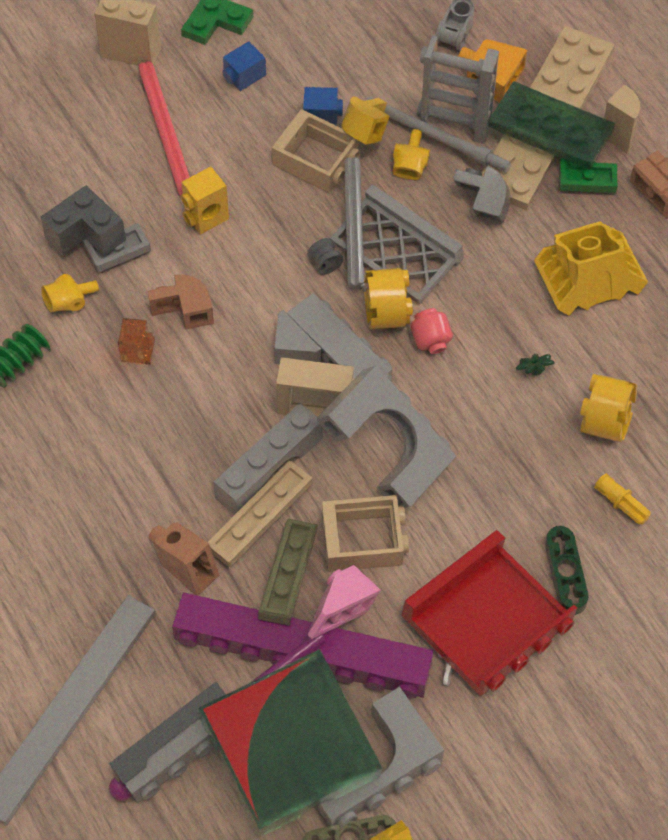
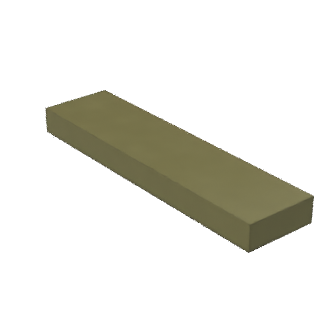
(288, 572)

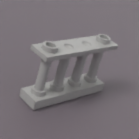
(483, 88)

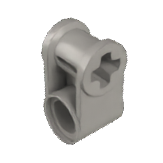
(456, 23)

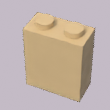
(128, 31)

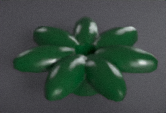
(535, 364)

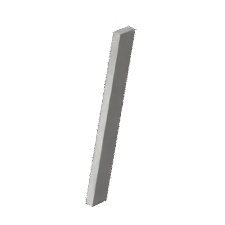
(71, 704)

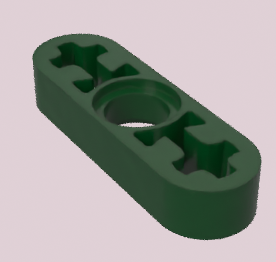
(571, 557)

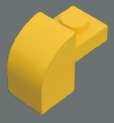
(365, 119)

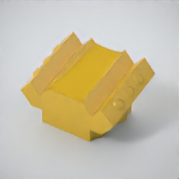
(589, 267)

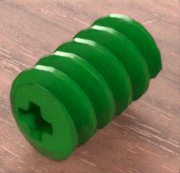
(20, 350)

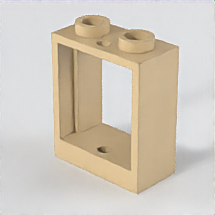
(309, 125)
(310, 384)
(362, 509)

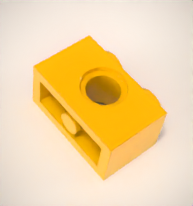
(204, 200)

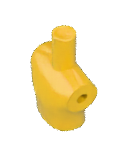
(410, 159)
(66, 294)

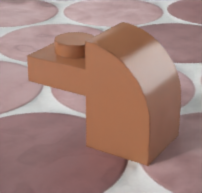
(186, 295)

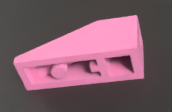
(345, 599)

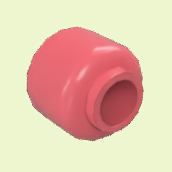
(431, 331)

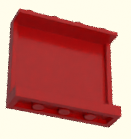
(486, 615)

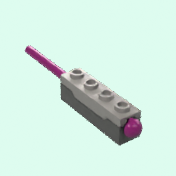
(177, 741)

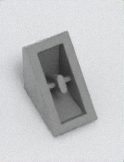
(293, 341)

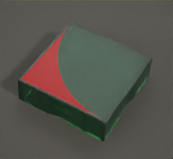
(289, 742)

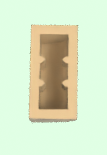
(623, 111)

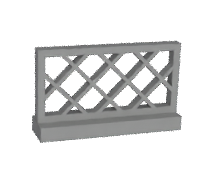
(417, 230)

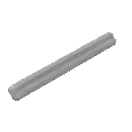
(354, 223)

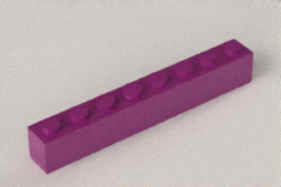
(349, 654)

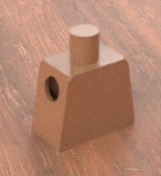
(185, 556)

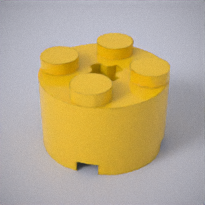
(386, 298)
(609, 407)

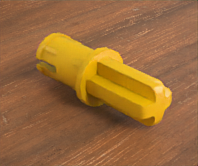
(622, 499)

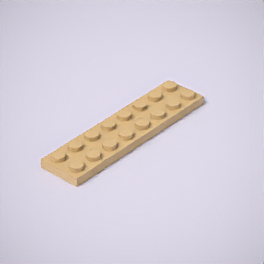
(568, 76)

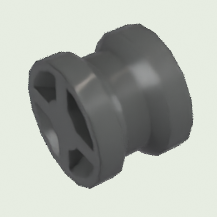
(325, 256)

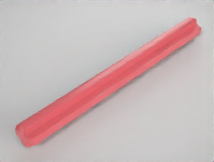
(164, 124)

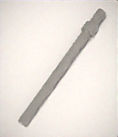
(482, 155)

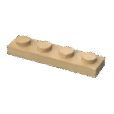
(259, 513)

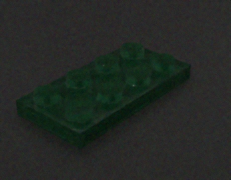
(551, 125)

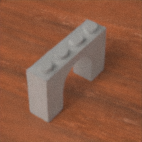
(424, 450)
(414, 751)

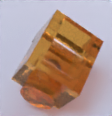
(135, 342)

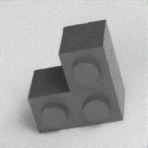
(81, 218)

